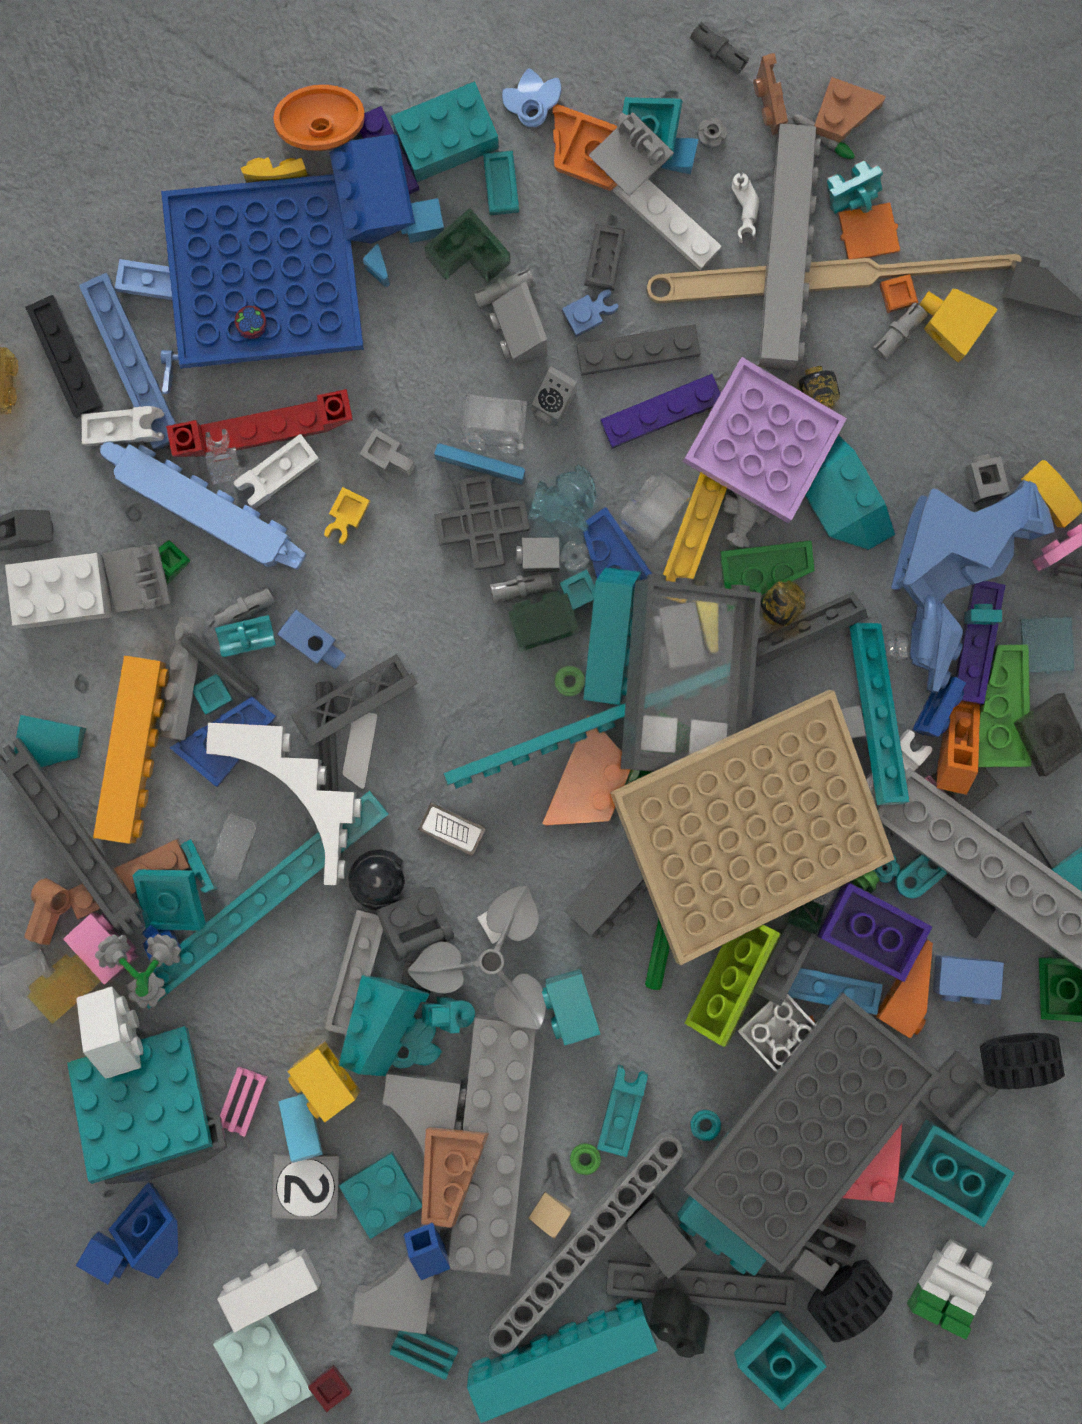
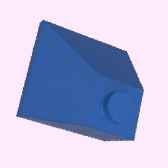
(147, 1233)

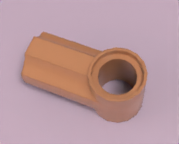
(50, 902)

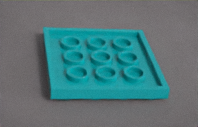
(142, 1112)

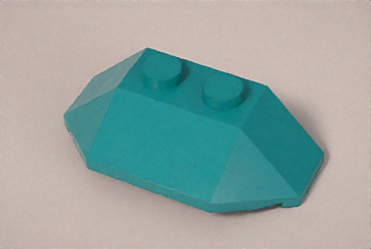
(849, 500)

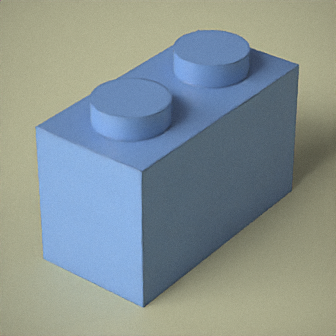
(968, 978)

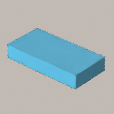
(300, 1129)

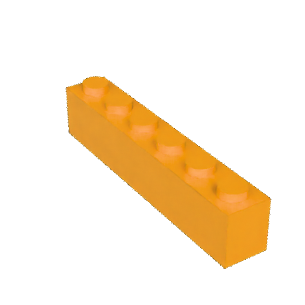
(130, 750)

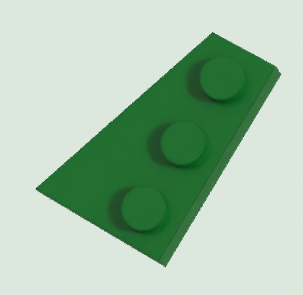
(766, 565)

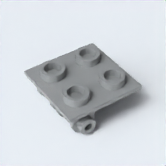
(631, 153)
(136, 578)

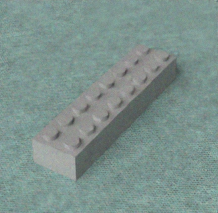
(497, 1106)

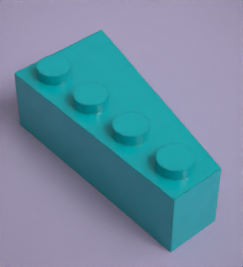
(610, 636)

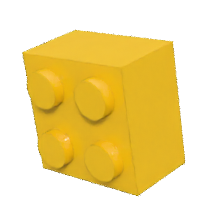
(323, 1082)

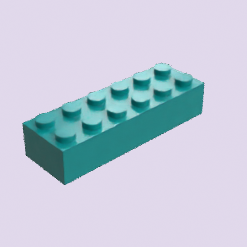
(560, 1359)

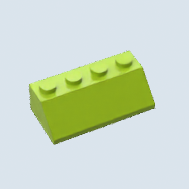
(731, 984)

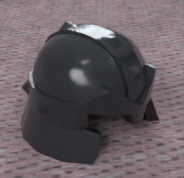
(376, 879)

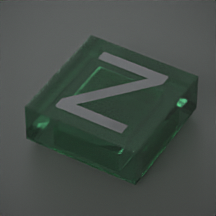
(807, 916)

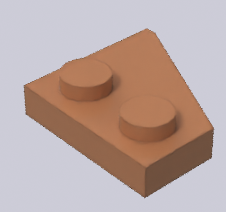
(771, 93)
(845, 108)

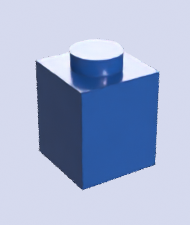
(426, 1251)
(103, 1259)

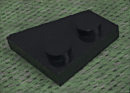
(969, 905)

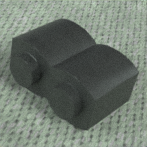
(679, 1322)

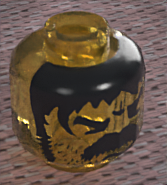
(820, 386)
(783, 603)

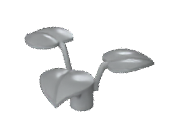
(522, 999)

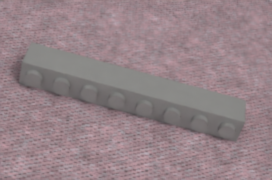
(788, 246)

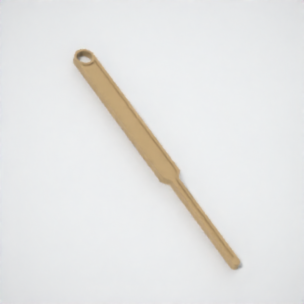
(822, 276)

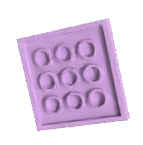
(764, 440)

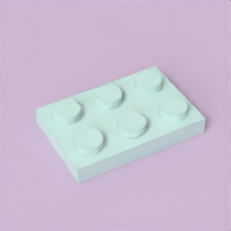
(263, 1369)

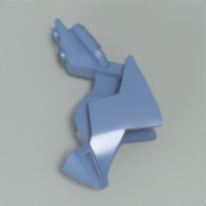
(953, 549)

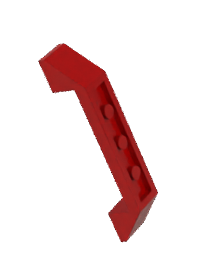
(263, 428)

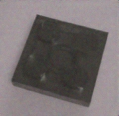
(1050, 734)

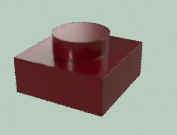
(330, 1388)

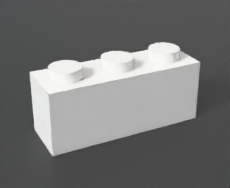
(268, 1289)

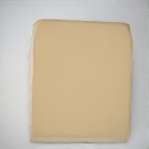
(550, 1215)

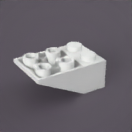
(777, 1031)

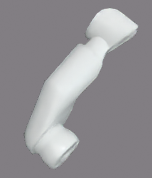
(749, 201)

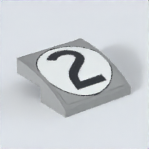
(305, 1187)

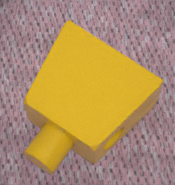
(956, 321)

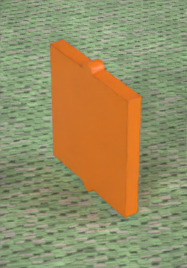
(870, 232)

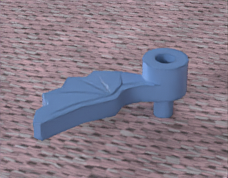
(167, 358)

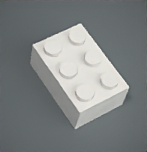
(58, 591)

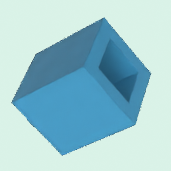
(427, 221)

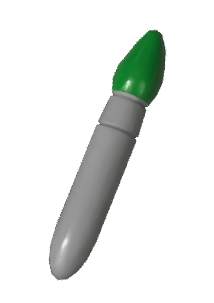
(840, 149)

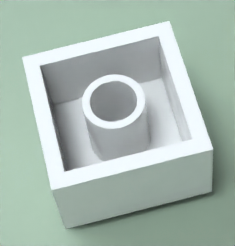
(109, 1032)

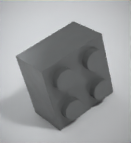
(661, 1237)

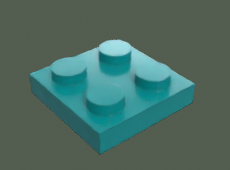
(169, 899)
(381, 1195)

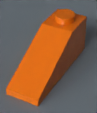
(960, 749)
(908, 1000)

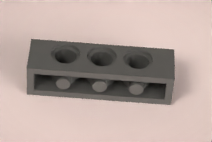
(839, 1237)

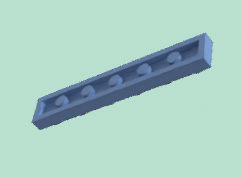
(126, 351)

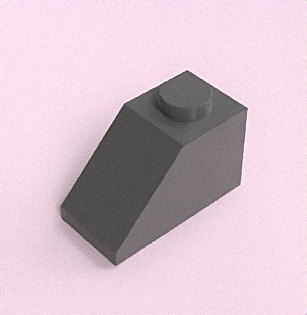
(25, 529)

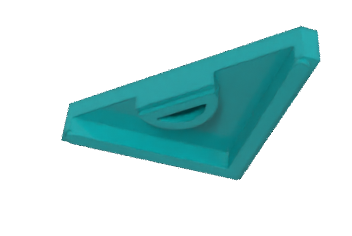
(198, 867)

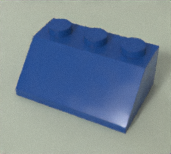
(372, 188)

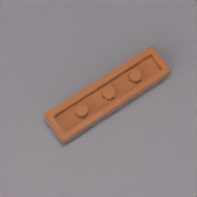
(163, 858)

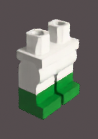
(951, 1289)

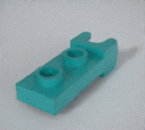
(621, 1113)

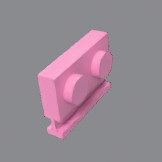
(1055, 551)

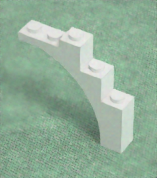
(267, 749)

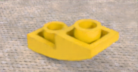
(262, 170)
(1055, 491)

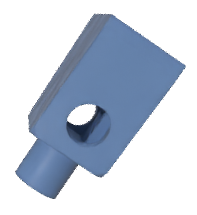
(300, 629)

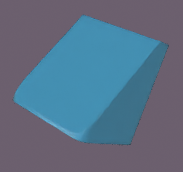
(683, 155)
(375, 265)

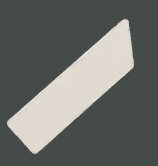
(359, 749)

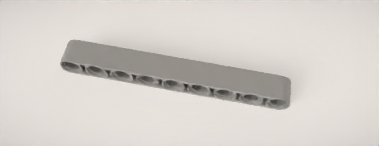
(580, 1256)

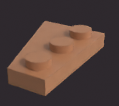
(448, 1171)

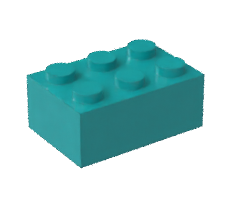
(445, 131)
(955, 1173)

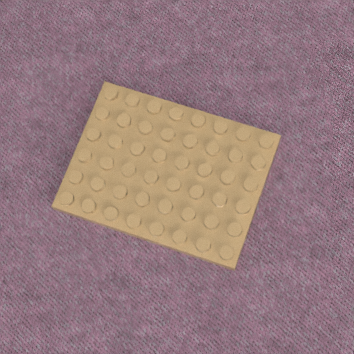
(753, 826)

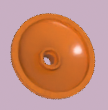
(319, 117)

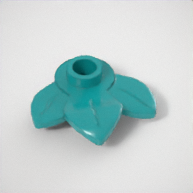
(419, 1046)

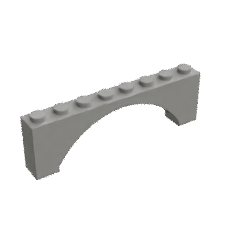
(400, 1297)

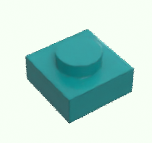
(579, 589)
(983, 615)
(212, 694)

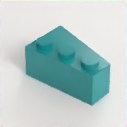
(377, 1024)

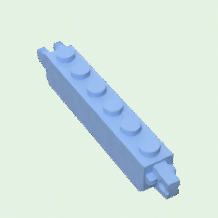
(201, 506)

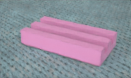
(232, 1126)

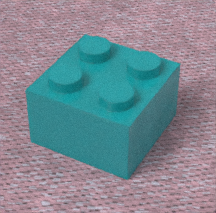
(572, 1007)
(780, 1359)

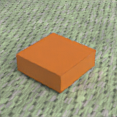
(898, 293)

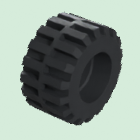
(1022, 1061)
(850, 1301)

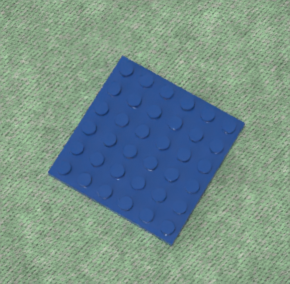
(263, 248)

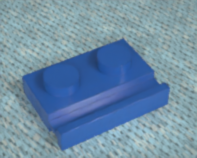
(935, 714)

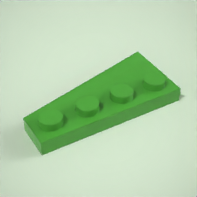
(1005, 703)

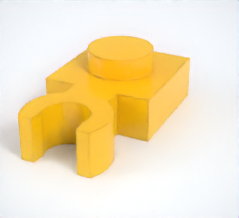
(347, 510)

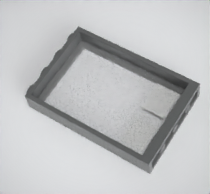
(688, 668)

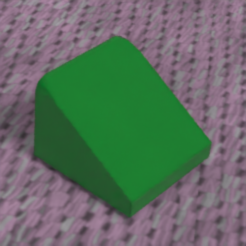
(172, 560)

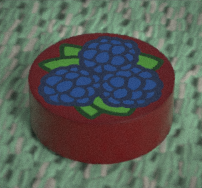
(250, 322)

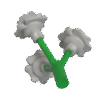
(146, 986)

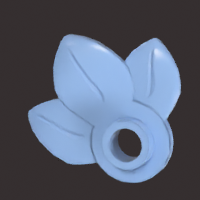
(530, 95)

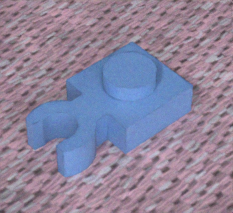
(585, 314)

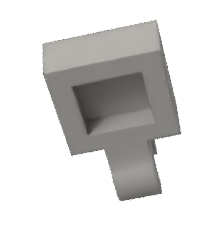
(383, 452)

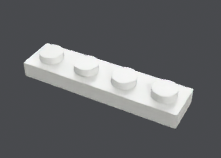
(671, 223)

